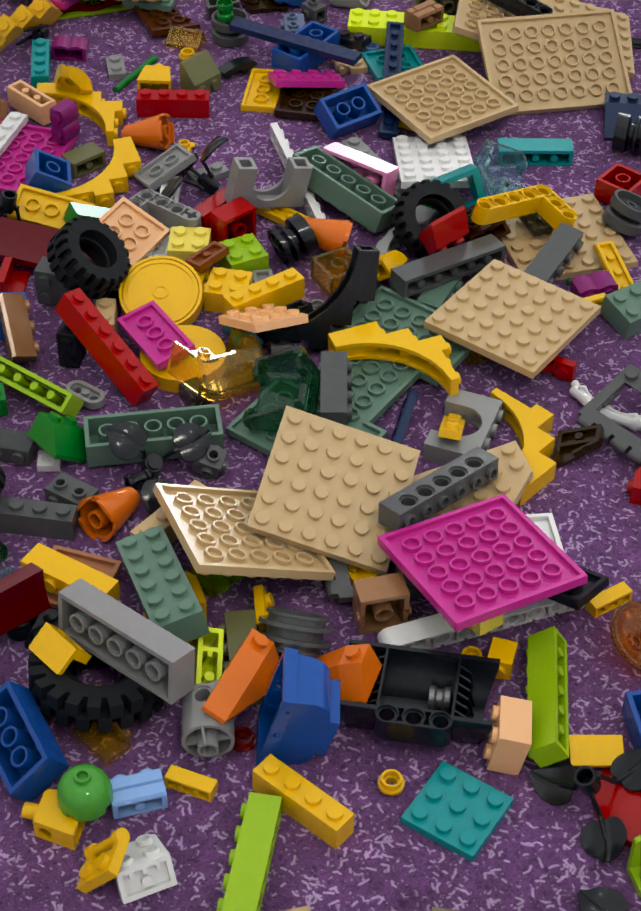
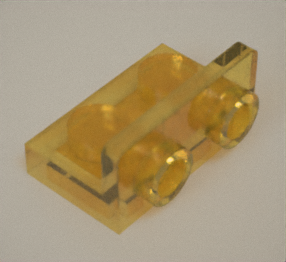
(183, 37)
(105, 746)

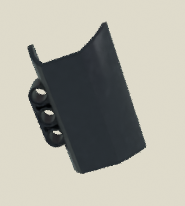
(400, 696)

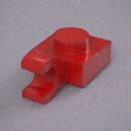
(562, 368)

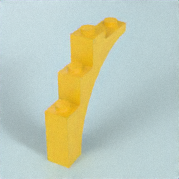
(24, 17)
(105, 114)
(114, 177)
(400, 346)
(537, 445)

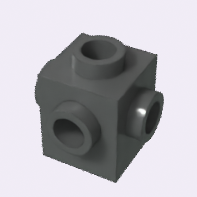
(314, 11)
(211, 463)

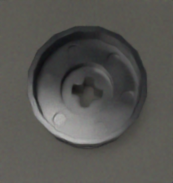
(627, 134)
(293, 239)

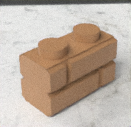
(423, 15)

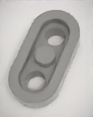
(91, 395)

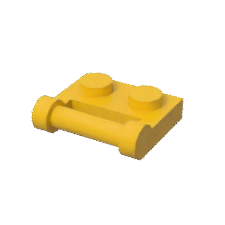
(103, 864)

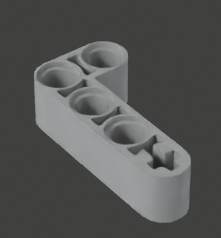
(166, 209)

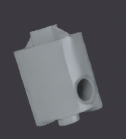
(199, 731)

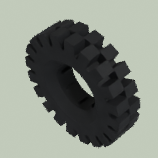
(88, 704)

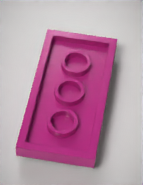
(308, 79)
(153, 333)

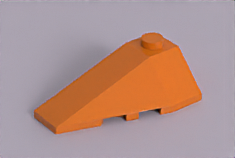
(355, 669)
(244, 678)

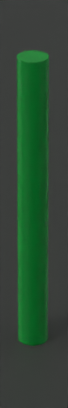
(117, 88)

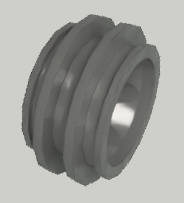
(296, 630)

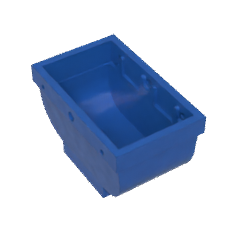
(298, 710)

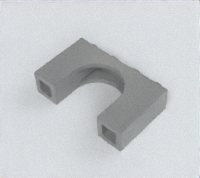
(286, 193)
(478, 411)

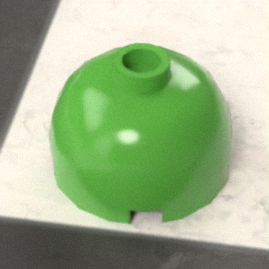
(84, 792)

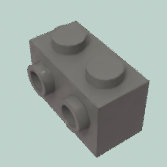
(68, 490)

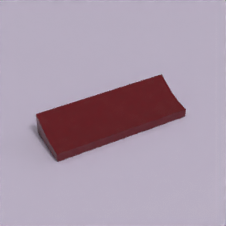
(25, 241)
(22, 597)

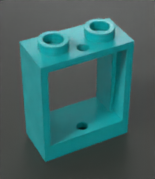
(474, 181)

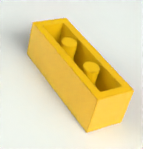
(609, 599)
(191, 783)

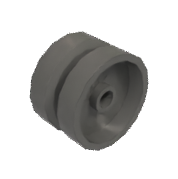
(223, 36)
(624, 212)

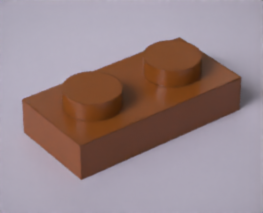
(207, 256)

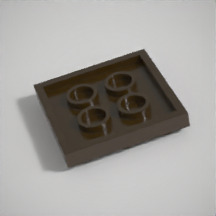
(300, 102)

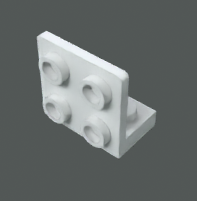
(145, 869)

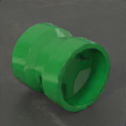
(225, 11)

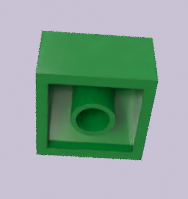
(59, 436)

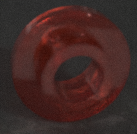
(247, 734)

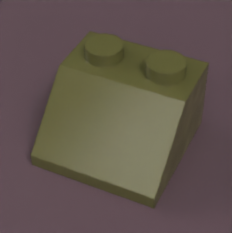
(200, 73)

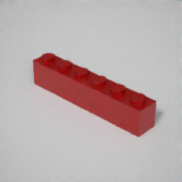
(106, 347)

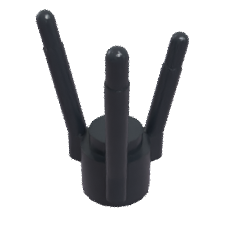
(38, 32)

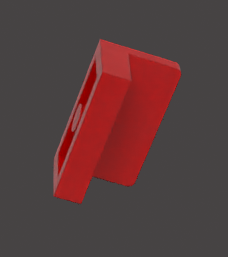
(11, 279)

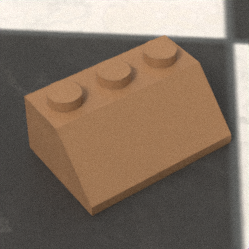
(18, 328)

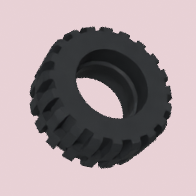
(422, 193)
(100, 244)

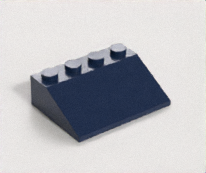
(615, 103)

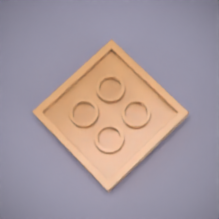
(136, 229)
(263, 319)

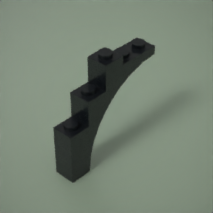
(337, 310)

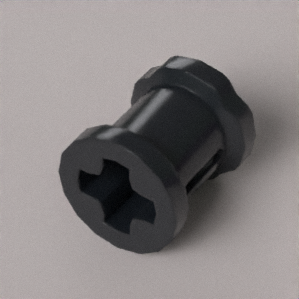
(137, 479)

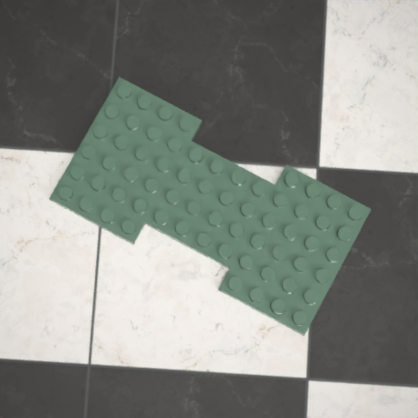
(374, 382)

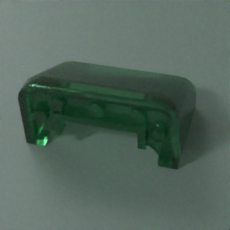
(285, 379)

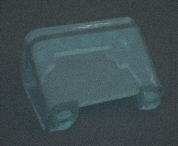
(500, 168)

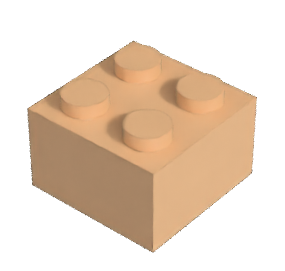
(509, 735)

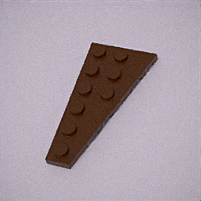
(160, 22)

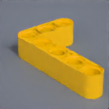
(524, 202)

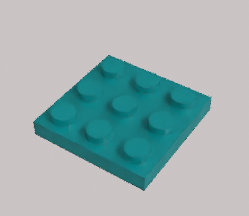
(375, 61)
(457, 811)

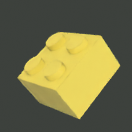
(187, 241)

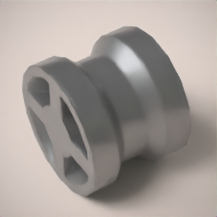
(439, 698)

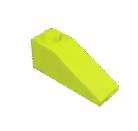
(208, 656)

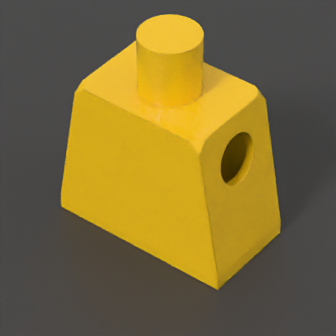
(154, 77)
(51, 823)

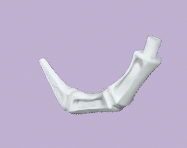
(629, 420)

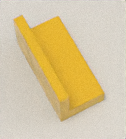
(57, 648)
(594, 750)

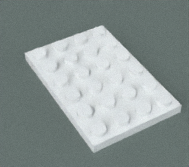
(423, 161)

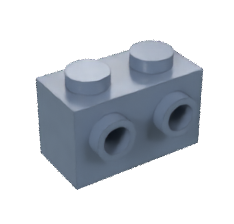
(292, 22)

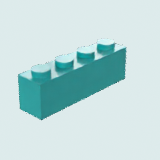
(40, 62)
(542, 150)

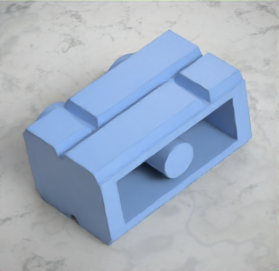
(138, 793)

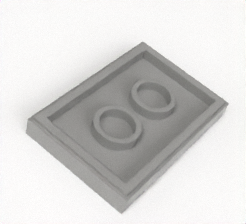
(164, 167)

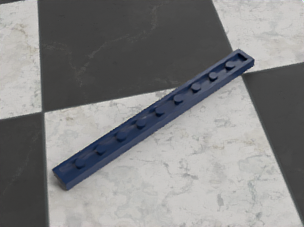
(392, 65)

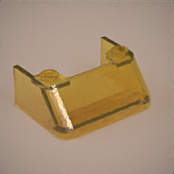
(218, 375)

